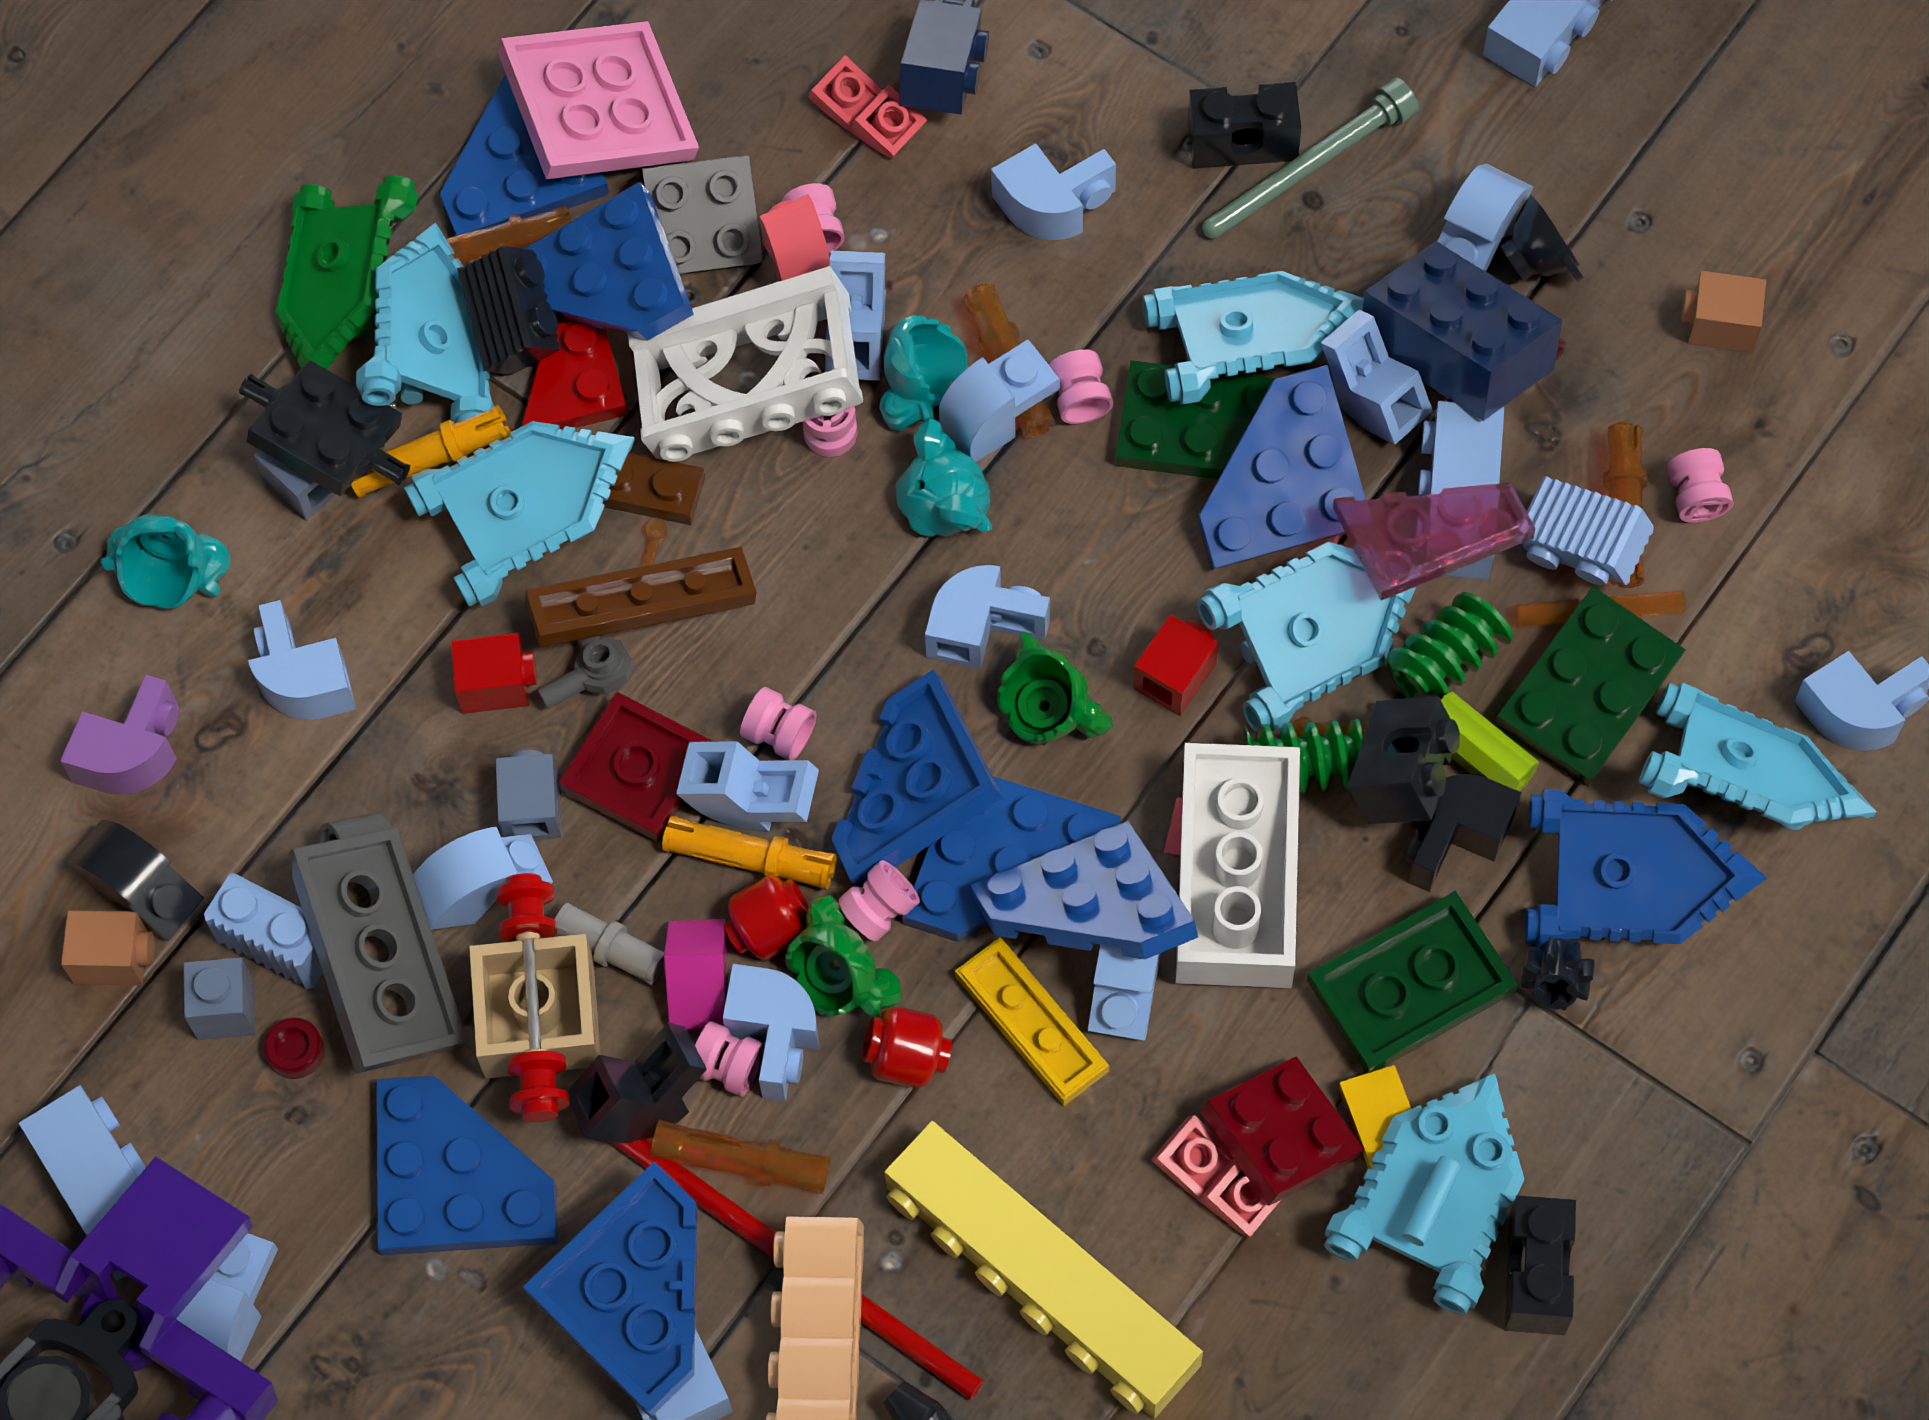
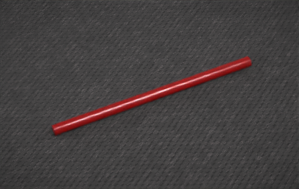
(763, 1238)

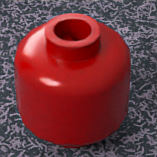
(766, 917)
(906, 1047)

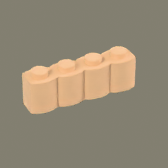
(817, 1318)

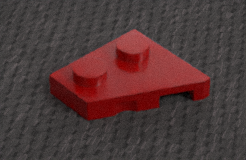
(577, 382)

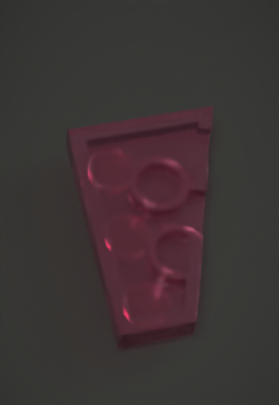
(1428, 536)

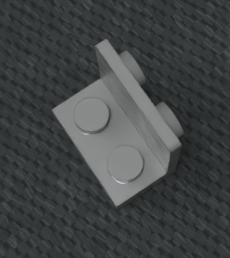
(707, 212)

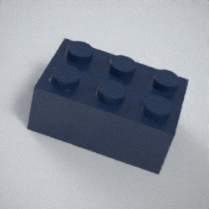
(1463, 330)

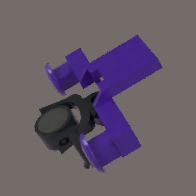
(171, 1242)

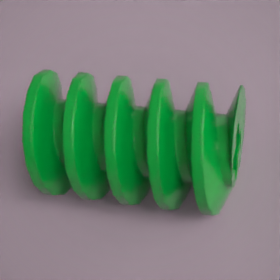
(1446, 645)
(1319, 755)

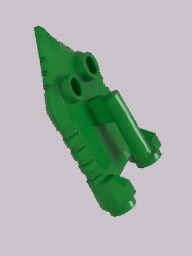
(333, 267)

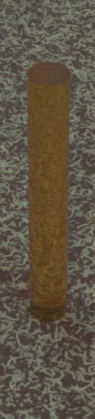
(1638, 604)

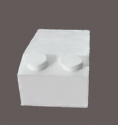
(1239, 864)

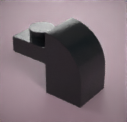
(1469, 814)
(136, 876)
(626, 1098)

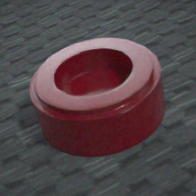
(294, 1048)

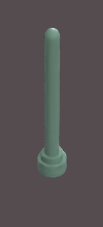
(1391, 105)

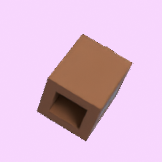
(1725, 311)
(106, 948)

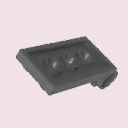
(373, 855)

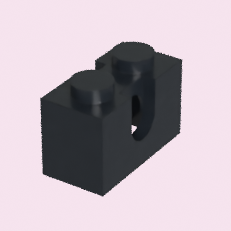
(1216, 115)
(1403, 760)
(1543, 1294)

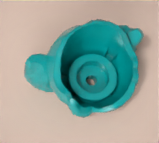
(919, 367)
(954, 488)
(165, 561)

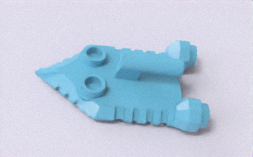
(1245, 326)
(424, 332)
(521, 498)
(1306, 628)
(1748, 763)
(1438, 1191)

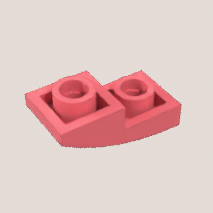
(865, 108)
(794, 238)
(1212, 1176)

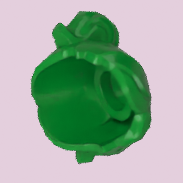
(1048, 678)
(844, 987)

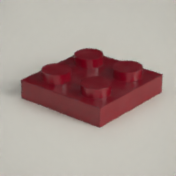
(631, 766)
(1282, 1130)

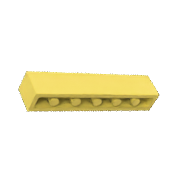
(1042, 1270)

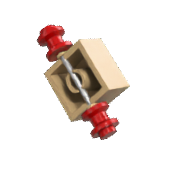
(533, 1000)

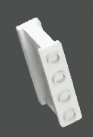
(780, 398)

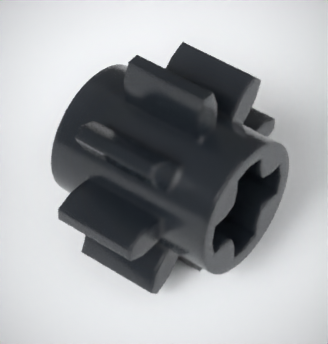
(1558, 973)

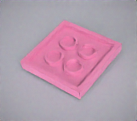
(597, 99)

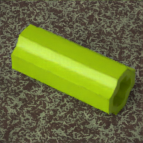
(1486, 749)

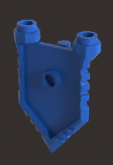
(1633, 871)

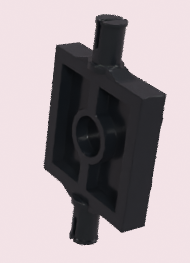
(324, 428)

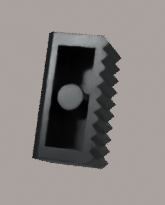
(509, 309)

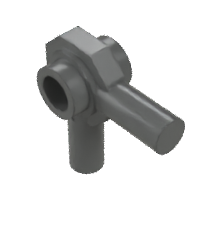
(600, 668)

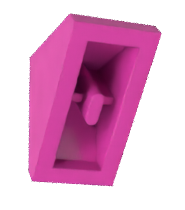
(696, 972)

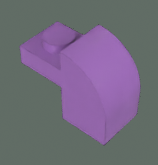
(125, 755)

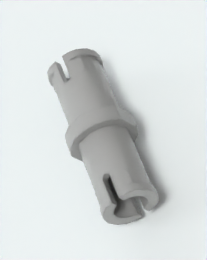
(612, 944)

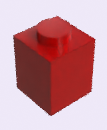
(1176, 663)
(492, 672)

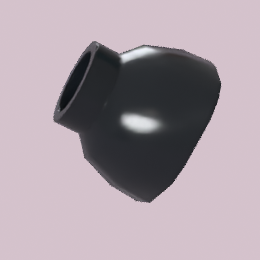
(1538, 246)

